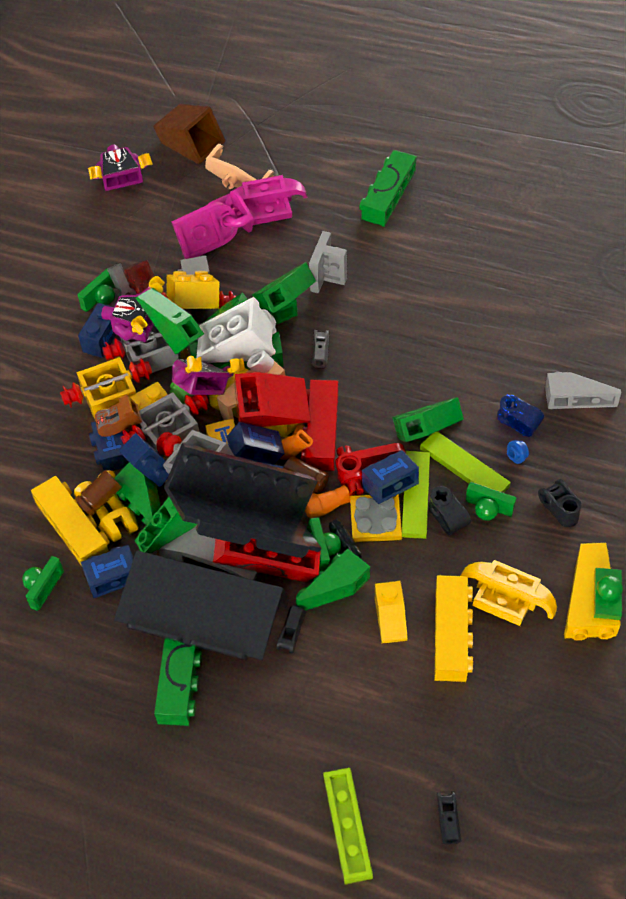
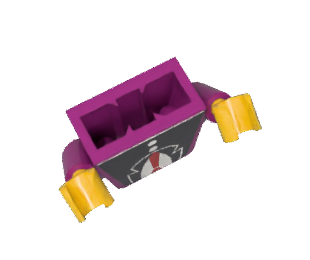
(119, 167)
(128, 316)
(203, 378)

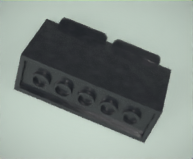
(242, 500)
(199, 606)

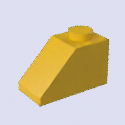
(390, 612)

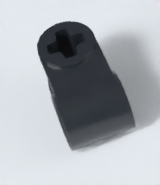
(559, 499)
(448, 510)

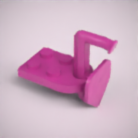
(212, 225)

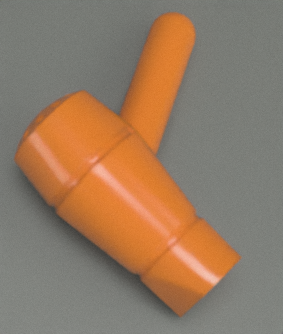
(296, 443)
(326, 502)

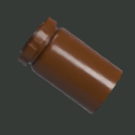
(299, 466)
(98, 493)

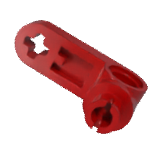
(358, 461)

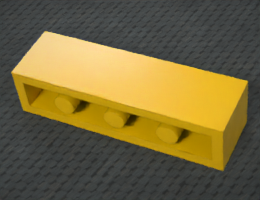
(69, 519)
(452, 628)

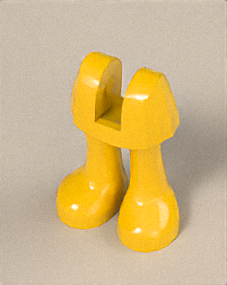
(109, 520)

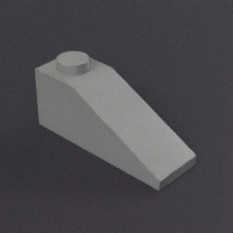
(576, 391)

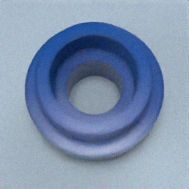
(517, 451)

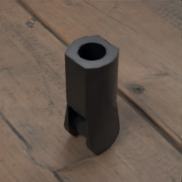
(292, 628)
(449, 819)

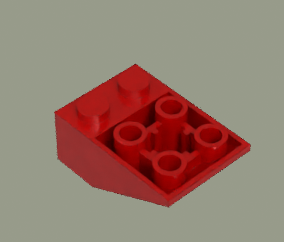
(271, 399)

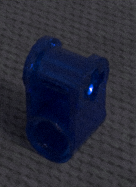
(521, 416)

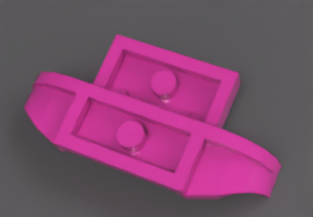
(269, 198)

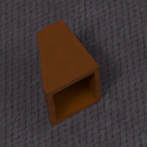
(190, 131)

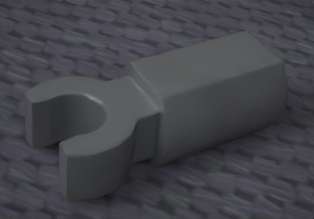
(120, 280)

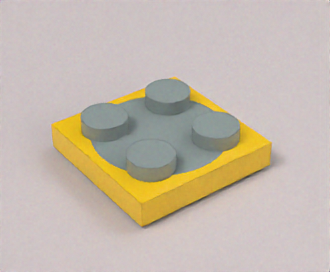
(375, 520)

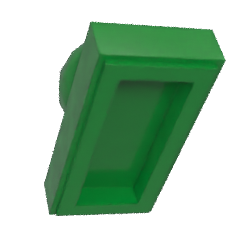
(98, 291)
(489, 501)
(328, 541)
(41, 582)
(608, 593)

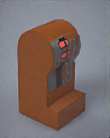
(118, 417)

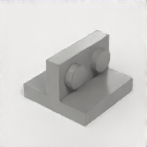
(328, 263)

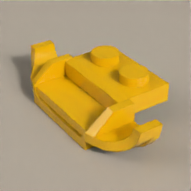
(508, 591)

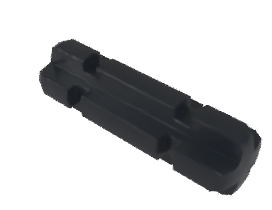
(346, 540)

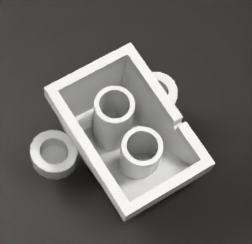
(239, 333)

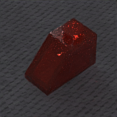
(139, 275)

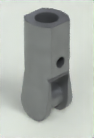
(320, 349)

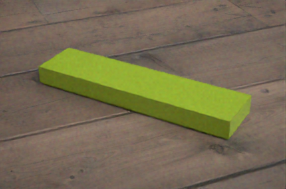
(463, 463)
(416, 499)
(347, 826)

